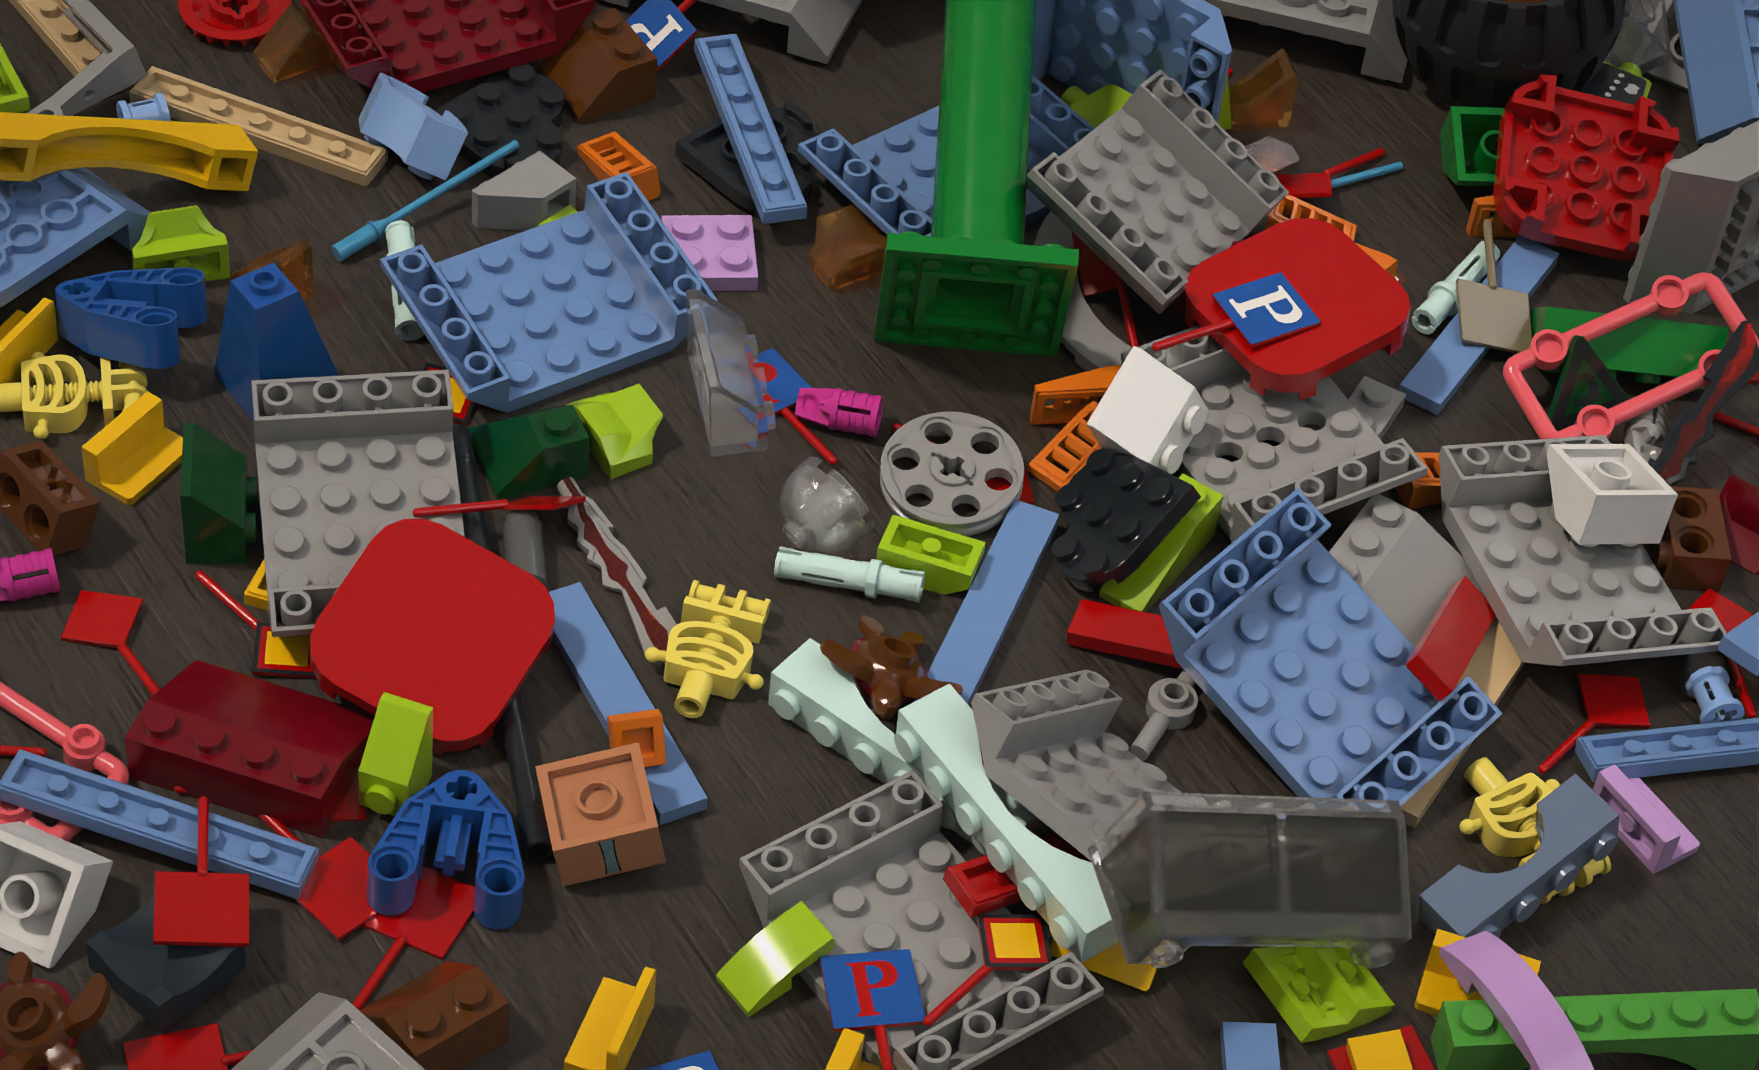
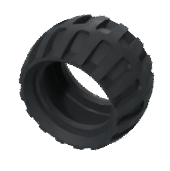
(1495, 46)

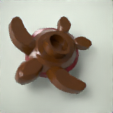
(885, 667)
(42, 1020)

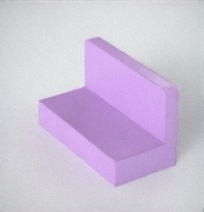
(1645, 821)

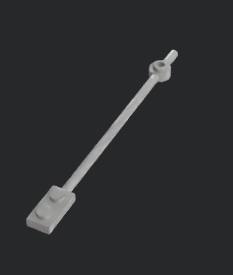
(1174, 701)

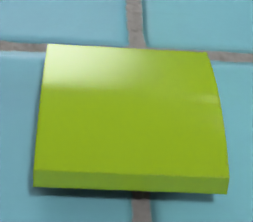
(1318, 989)

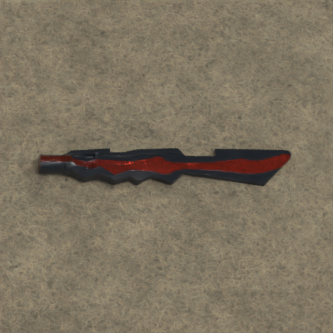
(1693, 426)

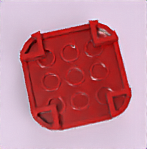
(1580, 168)
(1343, 286)
(434, 626)

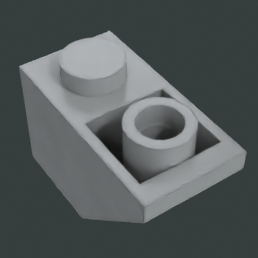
(523, 195)

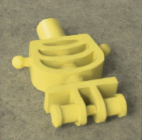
(116, 390)
(712, 646)
(1508, 823)

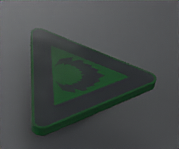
(1582, 383)

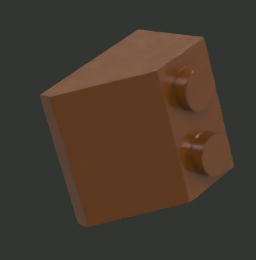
(603, 68)
(444, 1016)

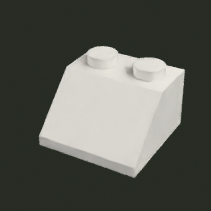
(1148, 412)
(1608, 494)
(45, 891)

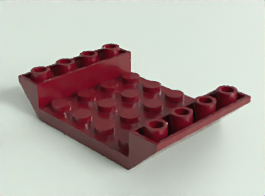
(442, 40)

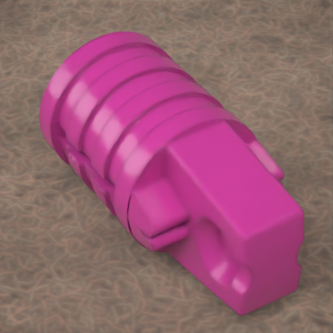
(825, 408)
(32, 586)

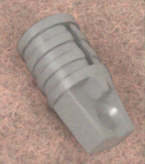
(1647, 432)

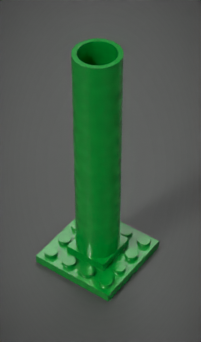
(974, 275)

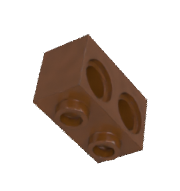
(45, 498)
(1694, 543)

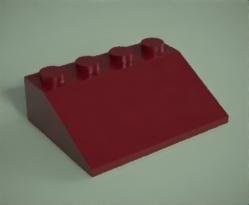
(249, 746)

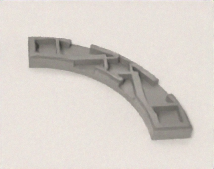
(1083, 332)

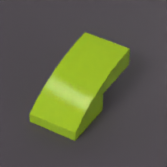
(772, 957)

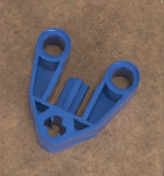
(132, 313)
(457, 813)

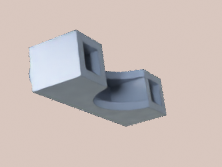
(1572, 831)

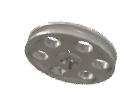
(952, 456)

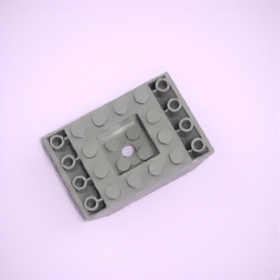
(1704, 219)

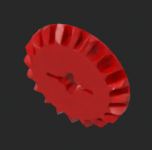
(220, 23)

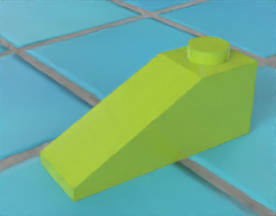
(1170, 556)

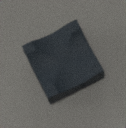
(160, 979)

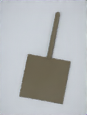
(1493, 314)

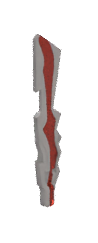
(617, 567)

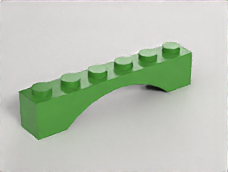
(1690, 1026)

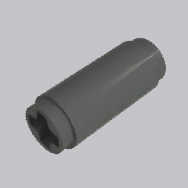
(525, 542)

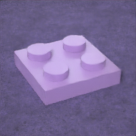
(718, 248)

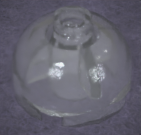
(822, 510)

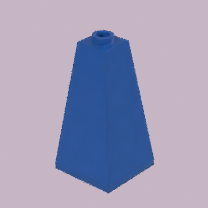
(267, 336)

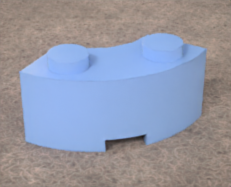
(400, 120)

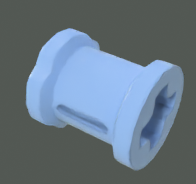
(145, 110)
(1718, 681)

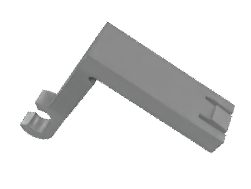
(105, 76)

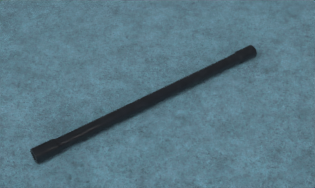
(530, 812)

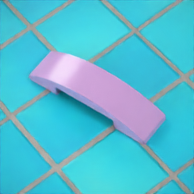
(1518, 1001)

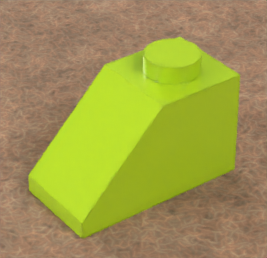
(396, 754)

